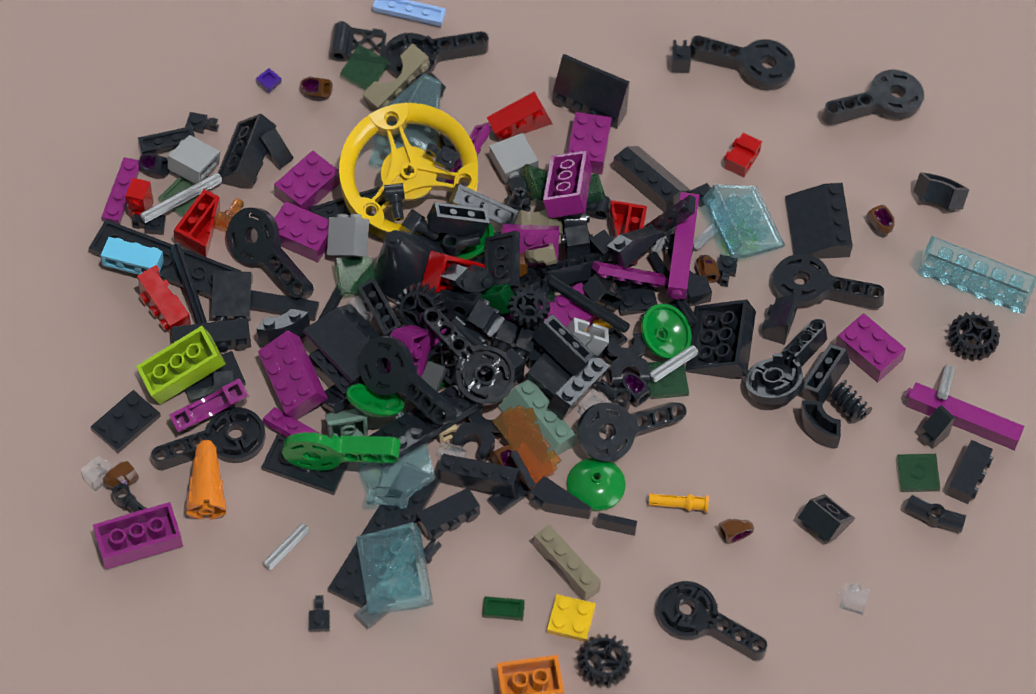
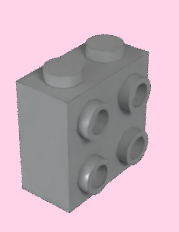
(511, 156)
(193, 159)
(348, 236)

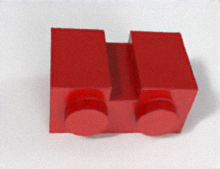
(743, 154)
(139, 196)

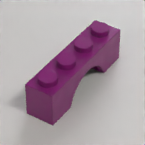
(209, 406)

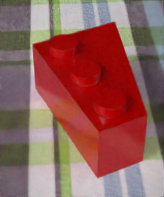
(519, 117)
(627, 217)
(198, 223)
(438, 264)
(161, 300)

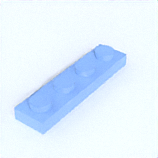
(411, 10)

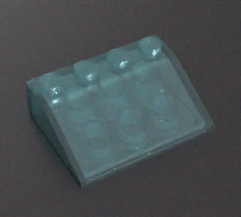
(742, 220)
(394, 569)

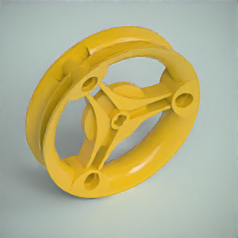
(404, 159)

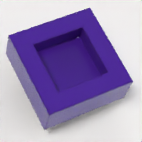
(268, 80)

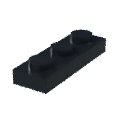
(164, 141)

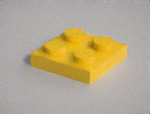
(571, 618)

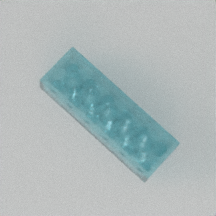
(977, 275)

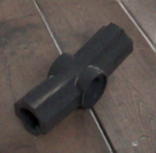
(924, 509)

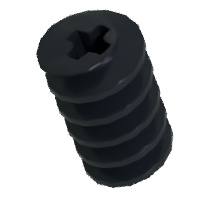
(848, 402)

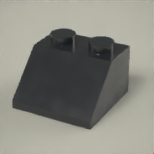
(780, 318)
(825, 517)

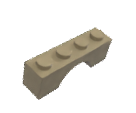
(381, 94)
(555, 548)

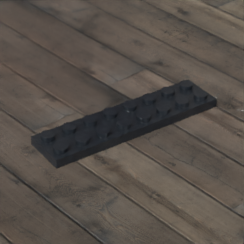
(199, 266)
(417, 428)
(349, 580)

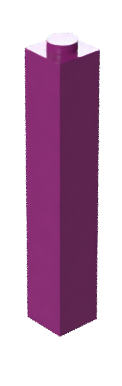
(682, 254)
(966, 416)

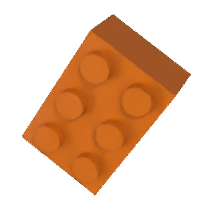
(530, 676)

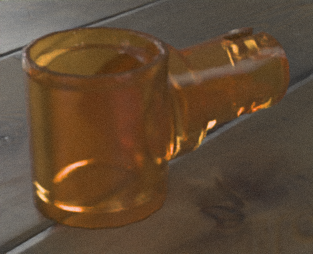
(223, 218)

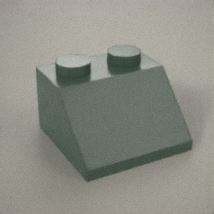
(347, 423)

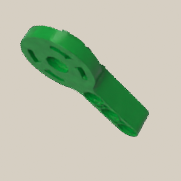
(320, 452)

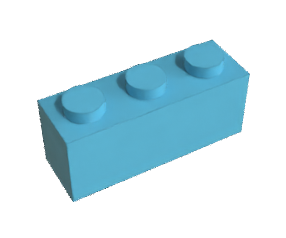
(130, 256)

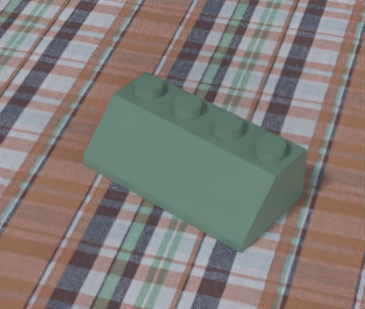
(552, 427)

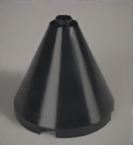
(403, 261)

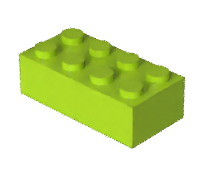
(180, 365)

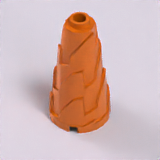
(206, 486)

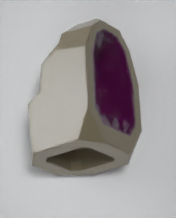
(542, 254)

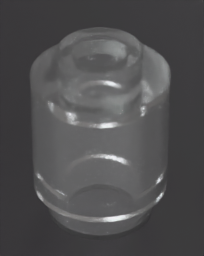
(362, 307)
(451, 449)

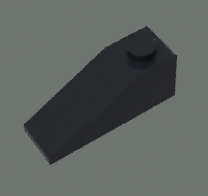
(631, 245)
(555, 499)

